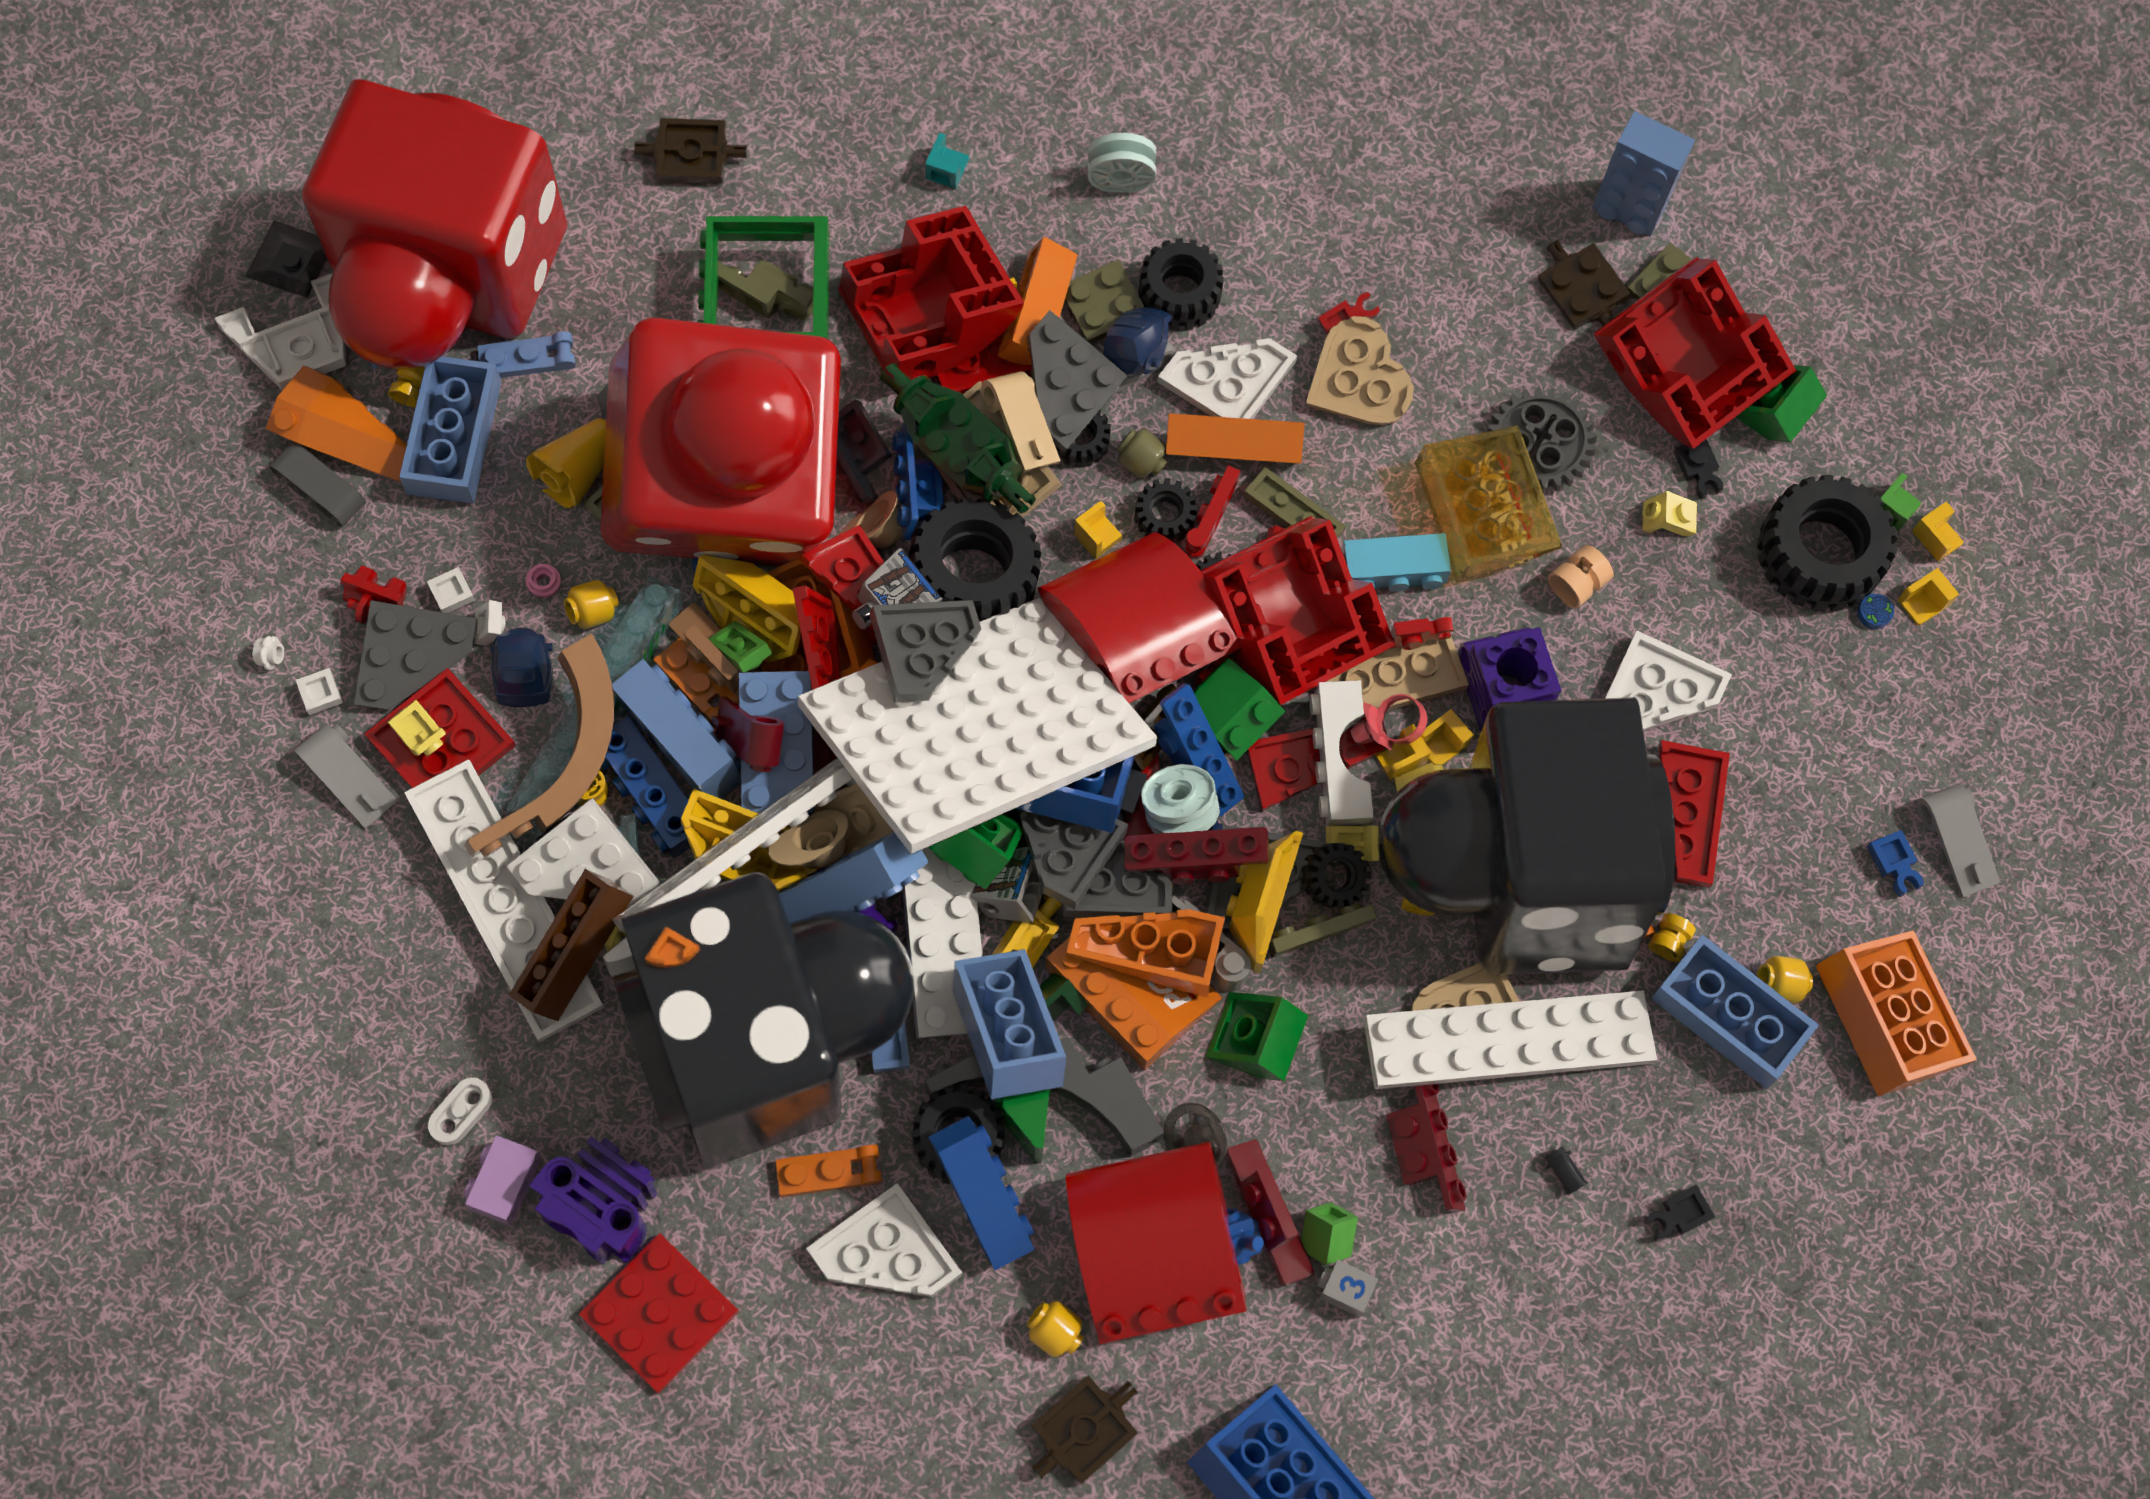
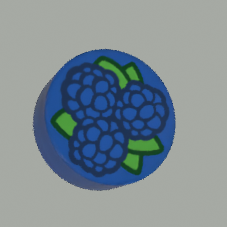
(1875, 611)

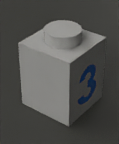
(1346, 1288)

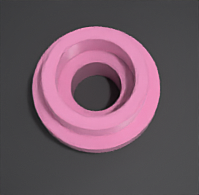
(538, 572)

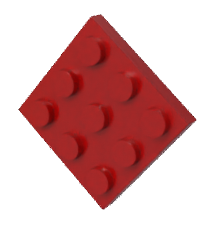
(468, 729)
(659, 1313)

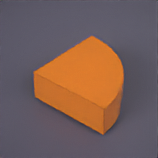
(671, 950)

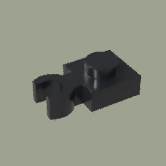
(1699, 464)
(1684, 1212)

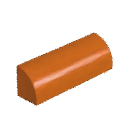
(1042, 289)
(1234, 438)

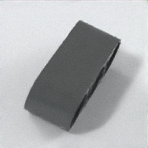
(318, 482)

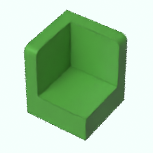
(1899, 503)
(1329, 1233)

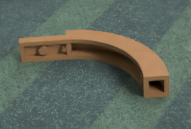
(595, 718)

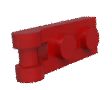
(1211, 514)

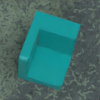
(944, 164)

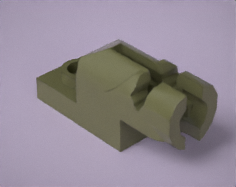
(767, 289)

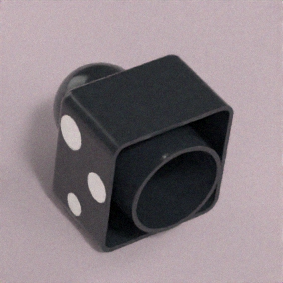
(1545, 838)
(760, 1016)

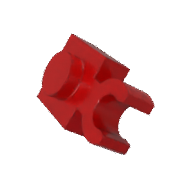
(1344, 312)
(1415, 633)

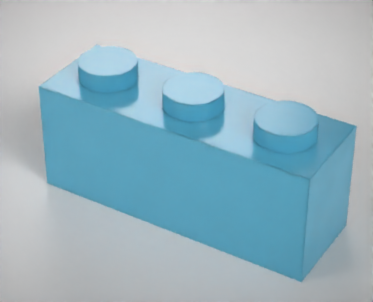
(1399, 561)

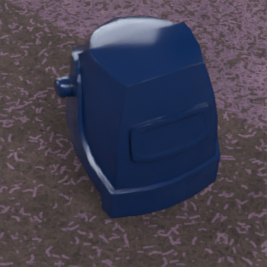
(1138, 340)
(521, 668)

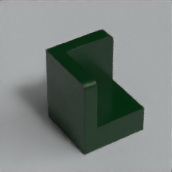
(1061, 996)

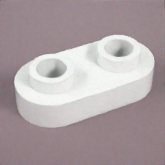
(457, 1109)

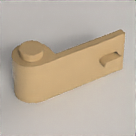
(1023, 418)

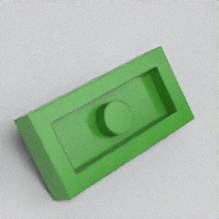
(741, 646)

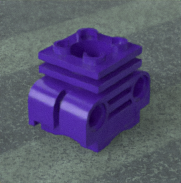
(1514, 653)
(596, 1200)

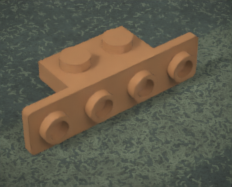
(695, 630)

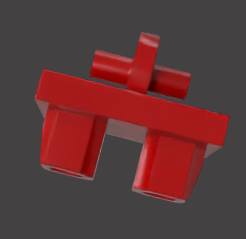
(362, 588)

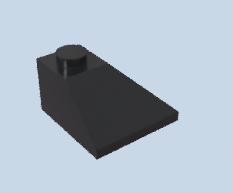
(288, 259)

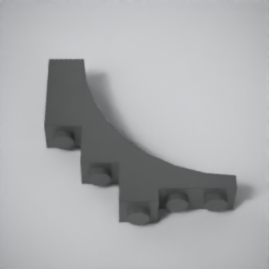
(1105, 1092)

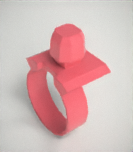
(1373, 730)

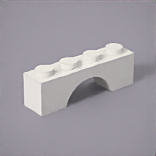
(1345, 797)

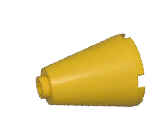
(570, 463)

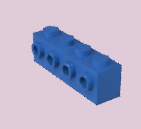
(648, 785)
(982, 1192)

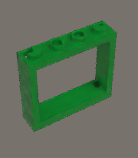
(766, 229)

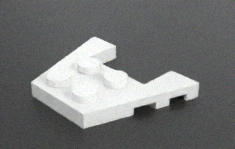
(292, 344)

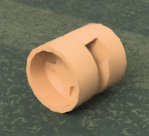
(1583, 574)

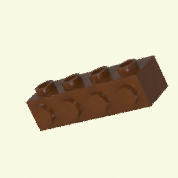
(570, 945)

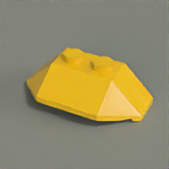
(753, 599)
(712, 819)
(1261, 898)

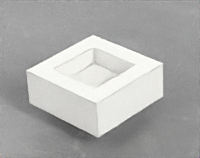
(450, 590)
(489, 622)
(319, 691)

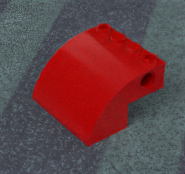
(932, 297)
(1694, 352)
(1298, 609)
(1142, 615)
(1154, 1243)

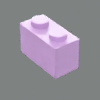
(502, 1180)

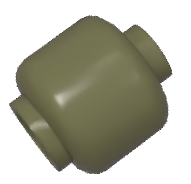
(1142, 453)

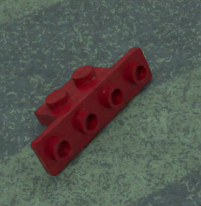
(1197, 854)
(1424, 1146)
(1270, 1212)

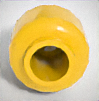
(590, 604)
(1787, 977)
(1055, 1328)

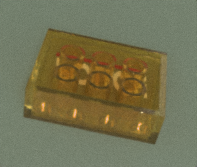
(1486, 502)

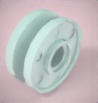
(1122, 163)
(1180, 800)

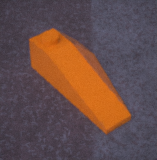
(328, 419)
(1160, 948)

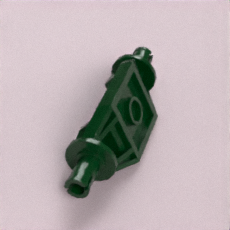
(958, 438)

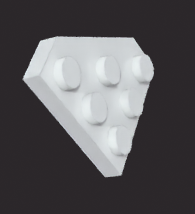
(1228, 377)
(1666, 682)
(581, 843)
(886, 1249)

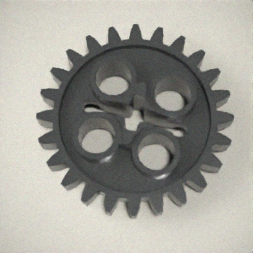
(1569, 452)

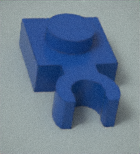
(1894, 857)

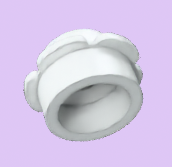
(268, 652)

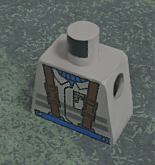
(893, 583)
(1013, 892)

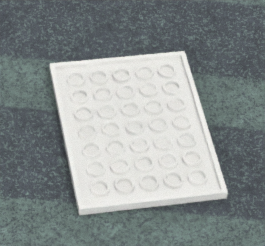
(997, 733)

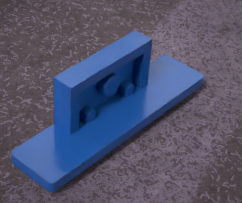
(917, 486)
(1190, 741)

